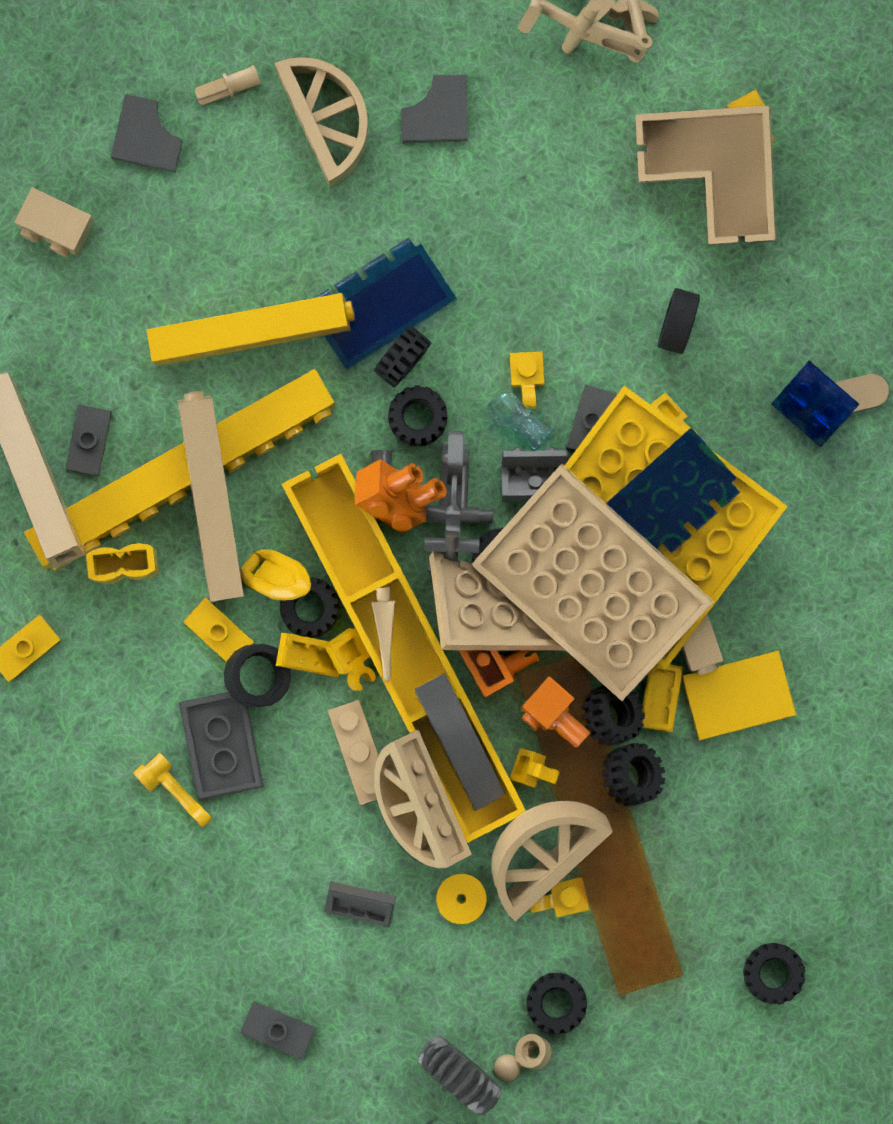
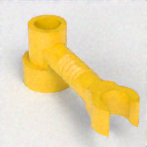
(157, 772)

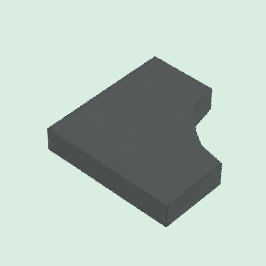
(440, 114)
(142, 138)

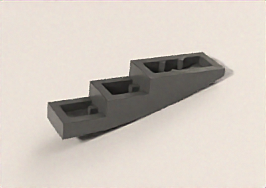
(459, 742)

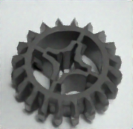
(459, 1075)

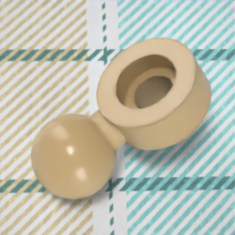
(508, 1066)

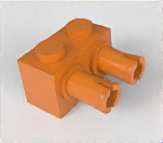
(396, 494)
(495, 671)
(550, 709)

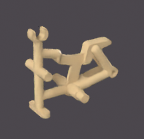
(588, 27)

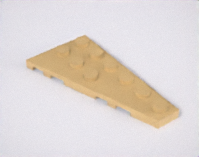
(477, 614)

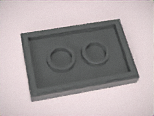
(220, 746)

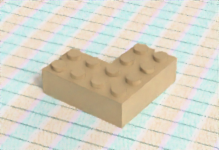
(727, 150)

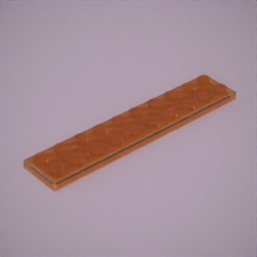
(617, 869)

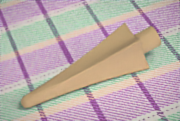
(384, 617)

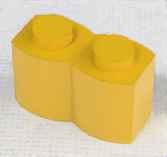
(113, 565)

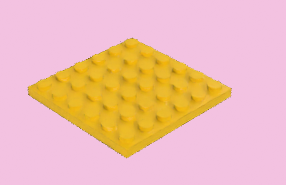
(629, 440)

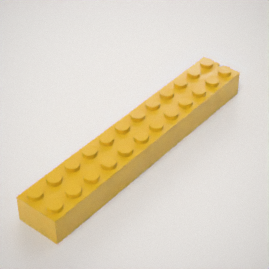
(357, 564)

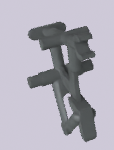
(454, 506)

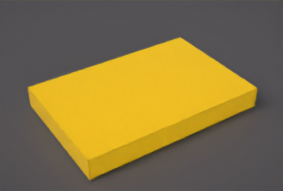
(739, 695)

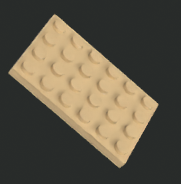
(592, 582)

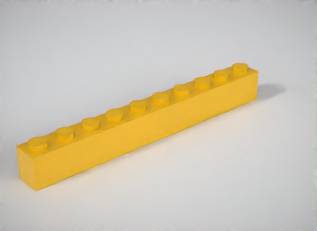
(168, 477)

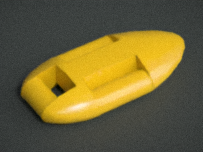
(277, 577)

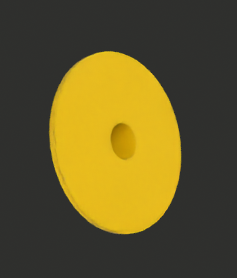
(470, 908)

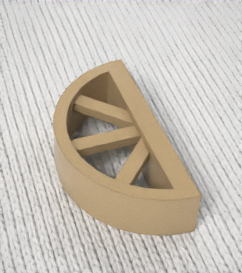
(316, 133)
(417, 804)
(552, 866)

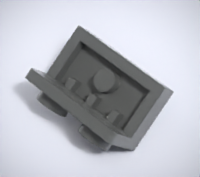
(527, 471)

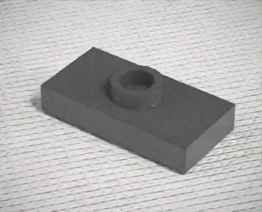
(591, 407)
(88, 440)
(360, 904)
(277, 1030)

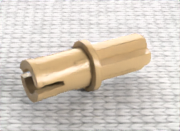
(227, 85)

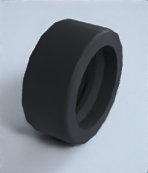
(678, 321)
(232, 676)

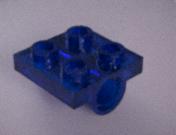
(815, 403)

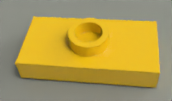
(216, 629)
(26, 647)
(305, 655)
(661, 697)

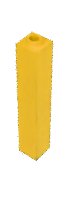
(250, 329)

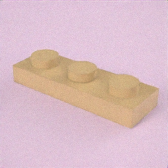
(357, 748)

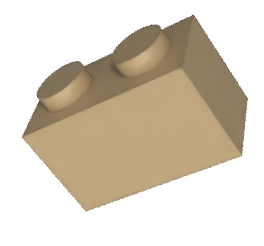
(54, 222)

